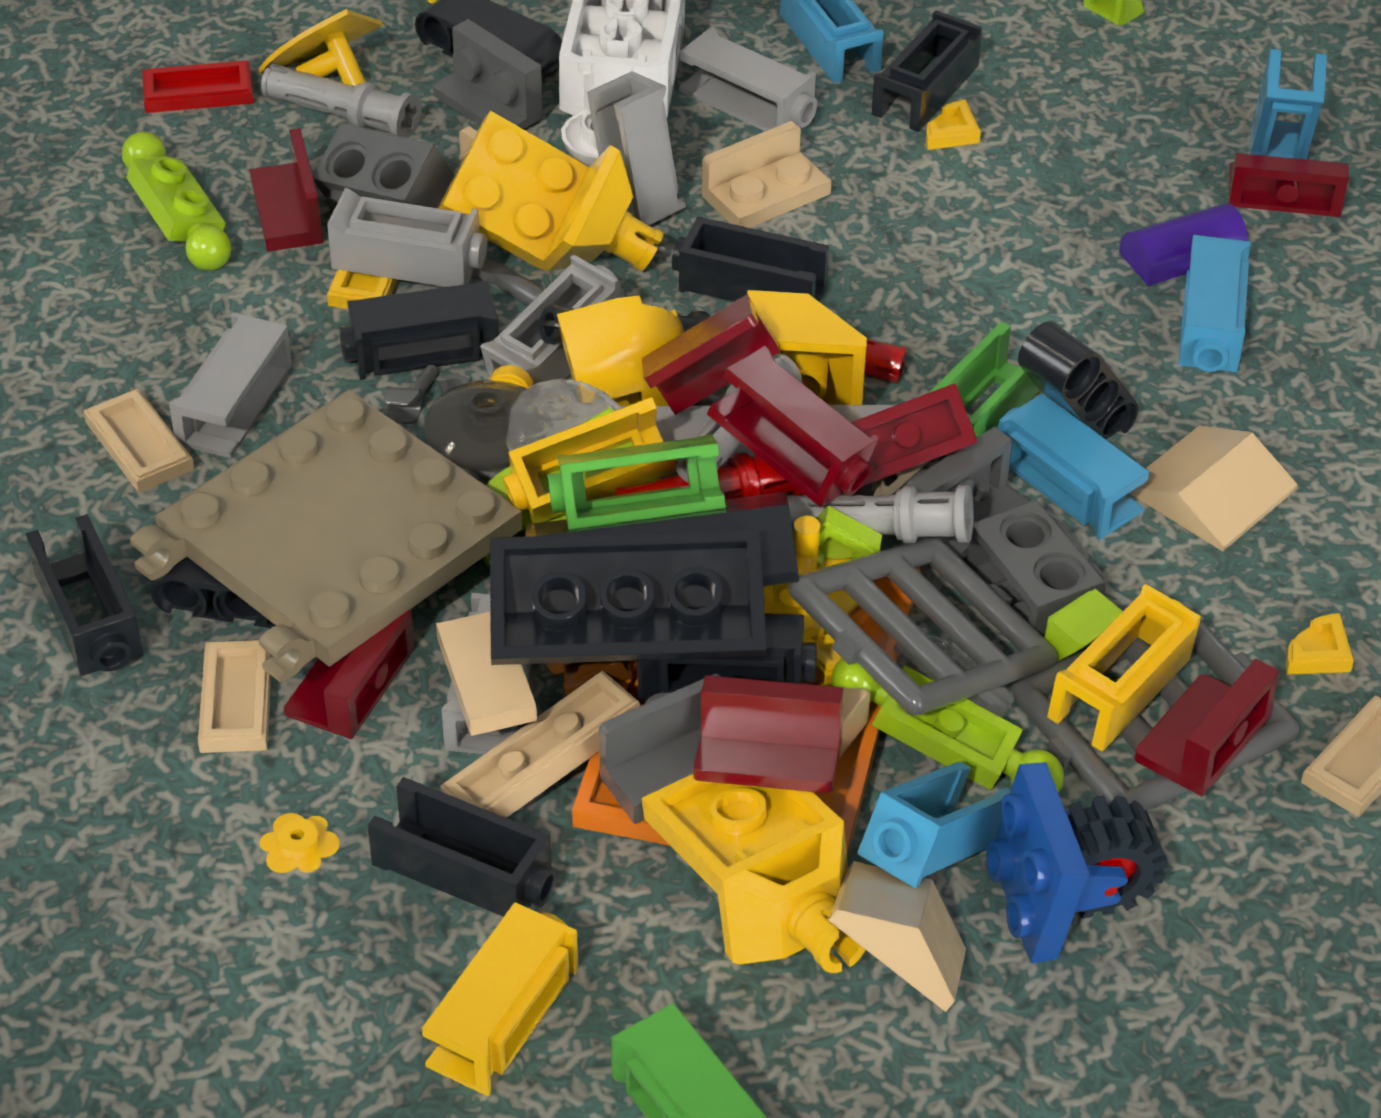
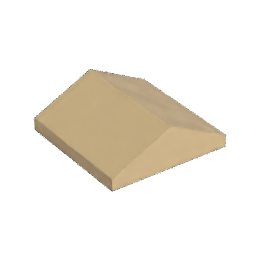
(1216, 484)
(902, 929)

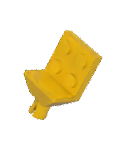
(546, 201)
(770, 861)

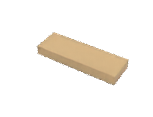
(541, 749)

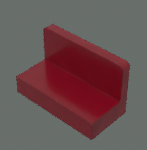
(1288, 184)
(288, 200)
(697, 359)
(917, 431)
(347, 691)
(1209, 727)
(769, 734)

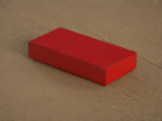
(197, 86)

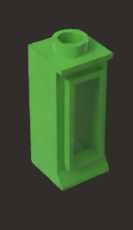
(982, 368)
(702, 494)
(675, 1071)

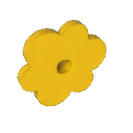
(306, 853)

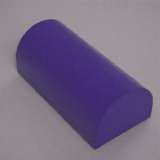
(1165, 248)

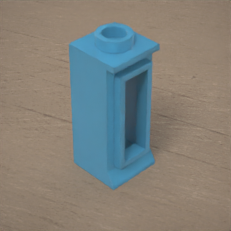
(829, 42)
(1287, 138)
(1215, 304)
(1072, 465)
(918, 830)

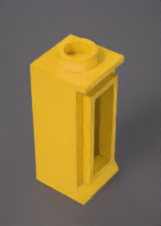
(626, 425)
(1154, 619)
(501, 997)

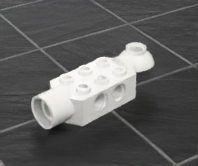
(606, 42)

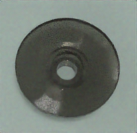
(472, 424)

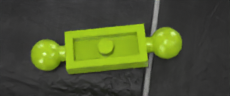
(176, 201)
(950, 732)

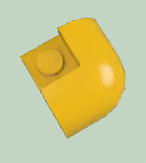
(608, 343)

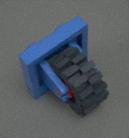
(1068, 859)

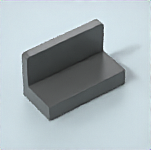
(650, 747)

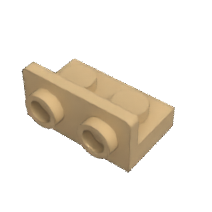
(762, 177)

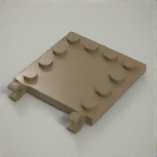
(331, 530)

